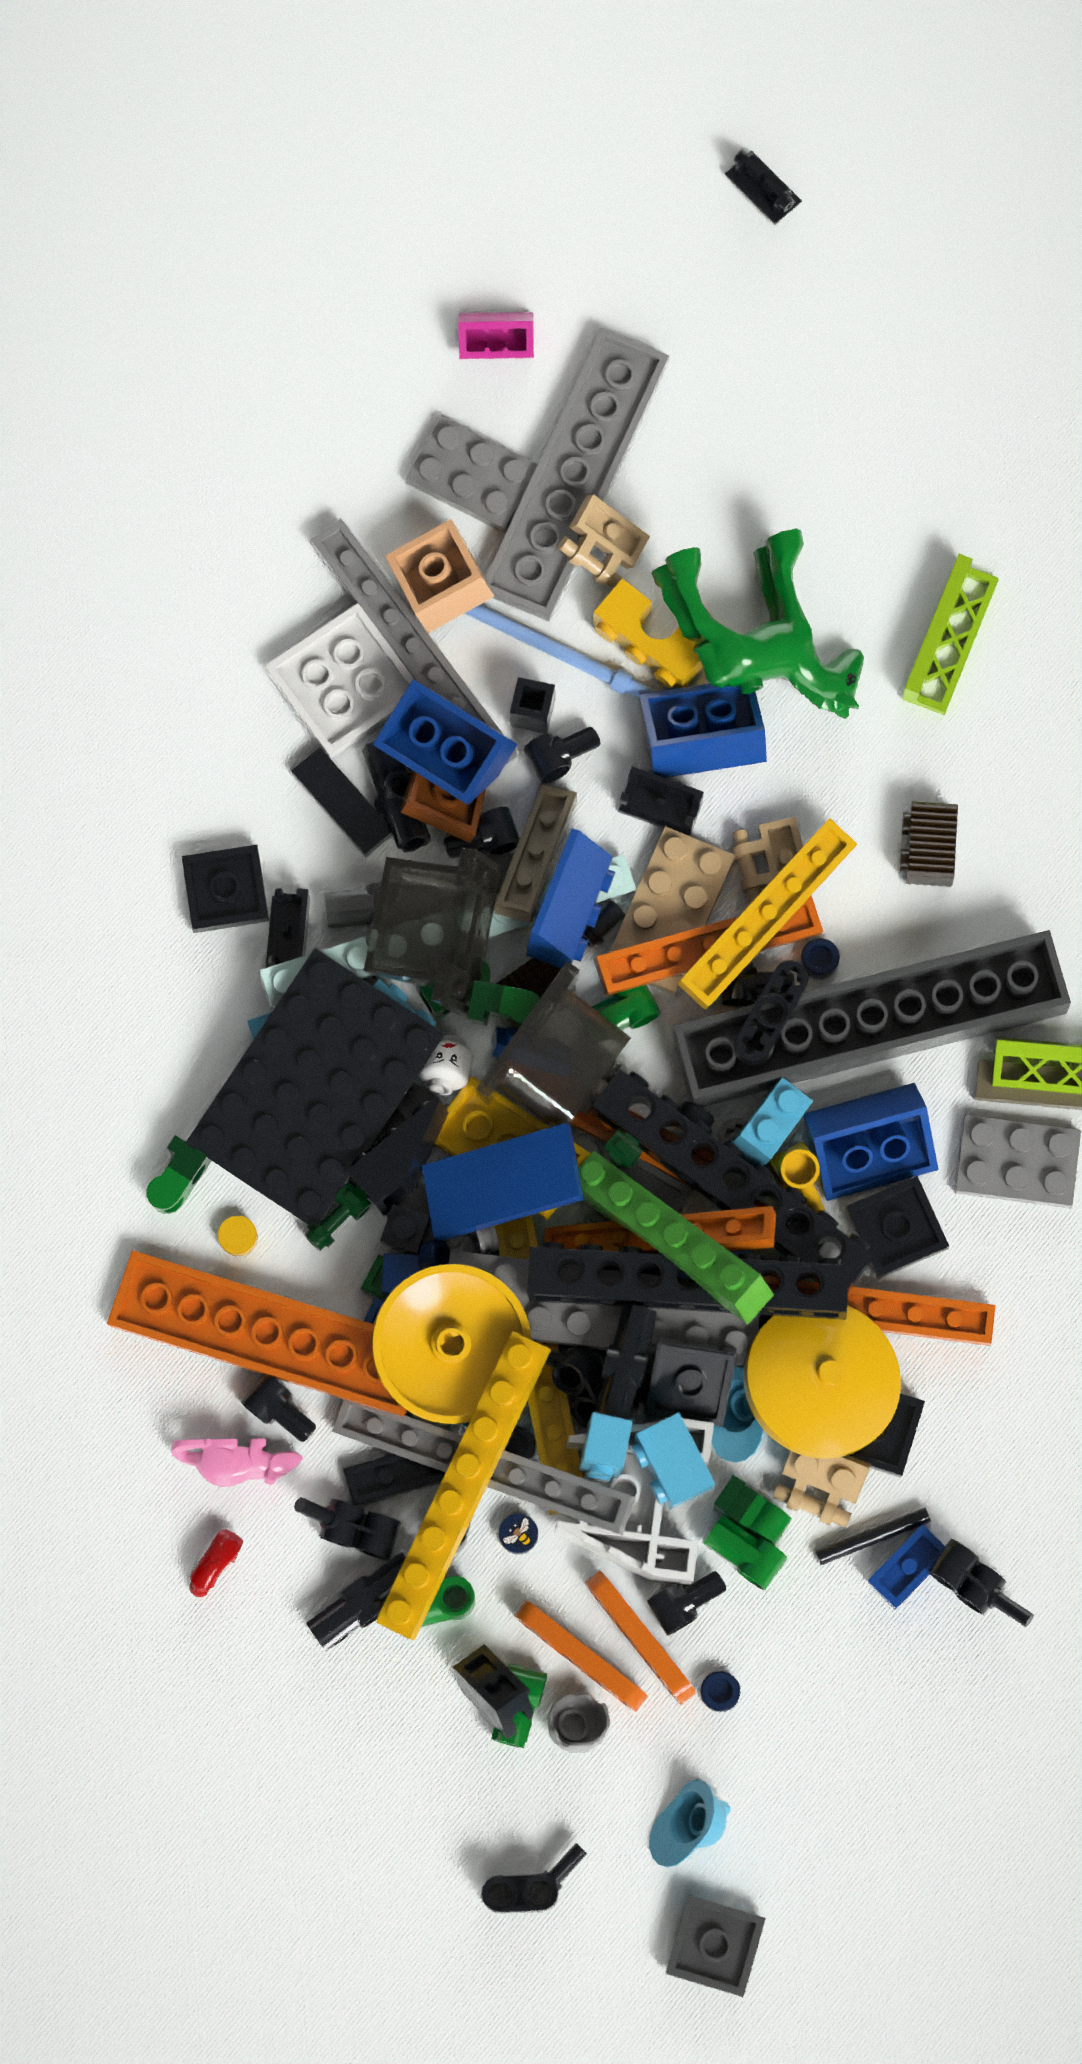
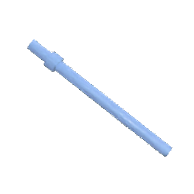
(619, 681)

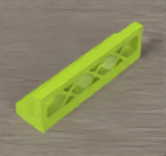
(939, 625)
(1037, 1050)

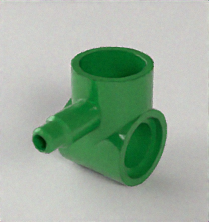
(440, 1612)

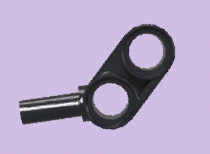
(580, 1376)
(351, 1528)
(975, 1582)
(521, 1884)

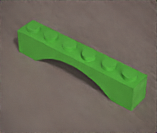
(692, 1250)

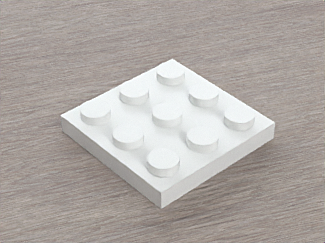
(341, 680)

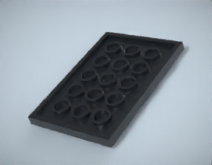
(315, 1087)

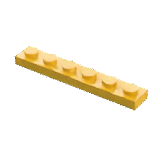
(767, 914)

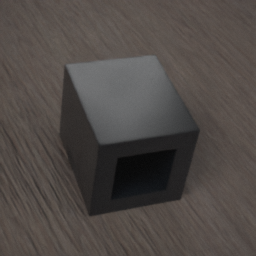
(532, 705)

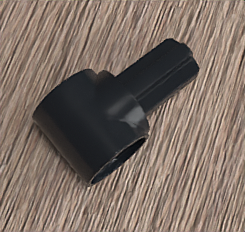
(552, 755)
(494, 833)
(748, 985)
(272, 1402)
(677, 1605)

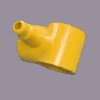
(798, 1169)

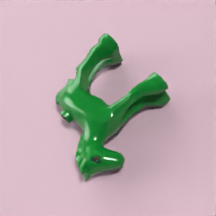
(773, 649)

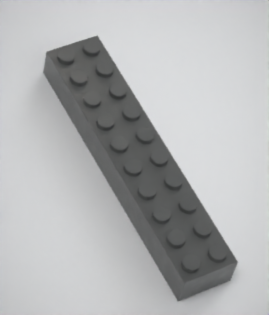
(878, 1018)

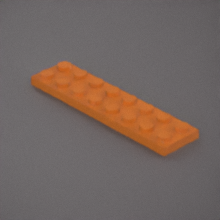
(250, 1330)

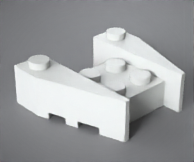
(640, 1546)

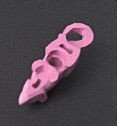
(228, 1464)

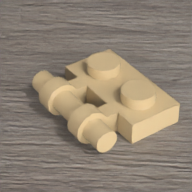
(608, 531)
(778, 843)
(839, 1476)

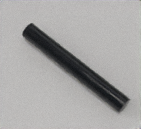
(872, 1536)

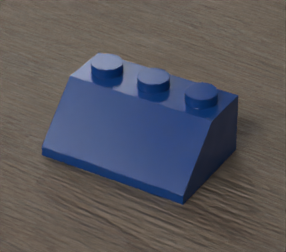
(702, 729)
(444, 743)
(571, 902)
(871, 1141)

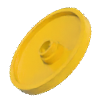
(443, 1339)
(822, 1383)

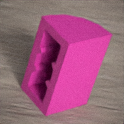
(496, 335)

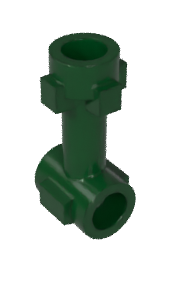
(623, 1150)
(351, 1202)

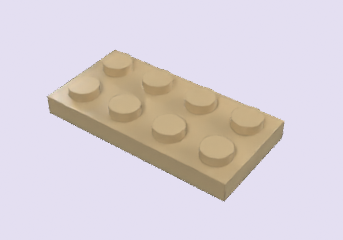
(674, 893)

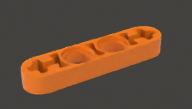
(640, 1637)
(580, 1656)

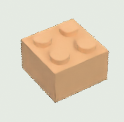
(439, 576)

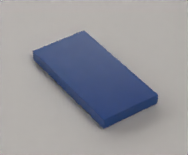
(502, 1182)

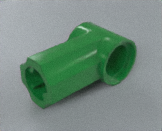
(630, 1008)
(754, 1558)
(536, 1682)

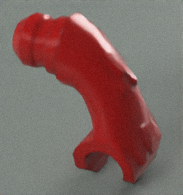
(219, 1554)

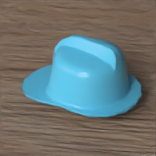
(740, 1431)
(688, 1823)

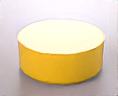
(237, 1236)

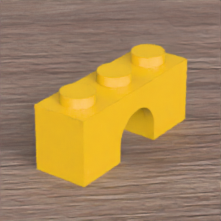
(621, 619)

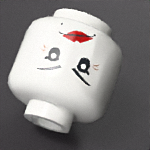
(448, 1066)

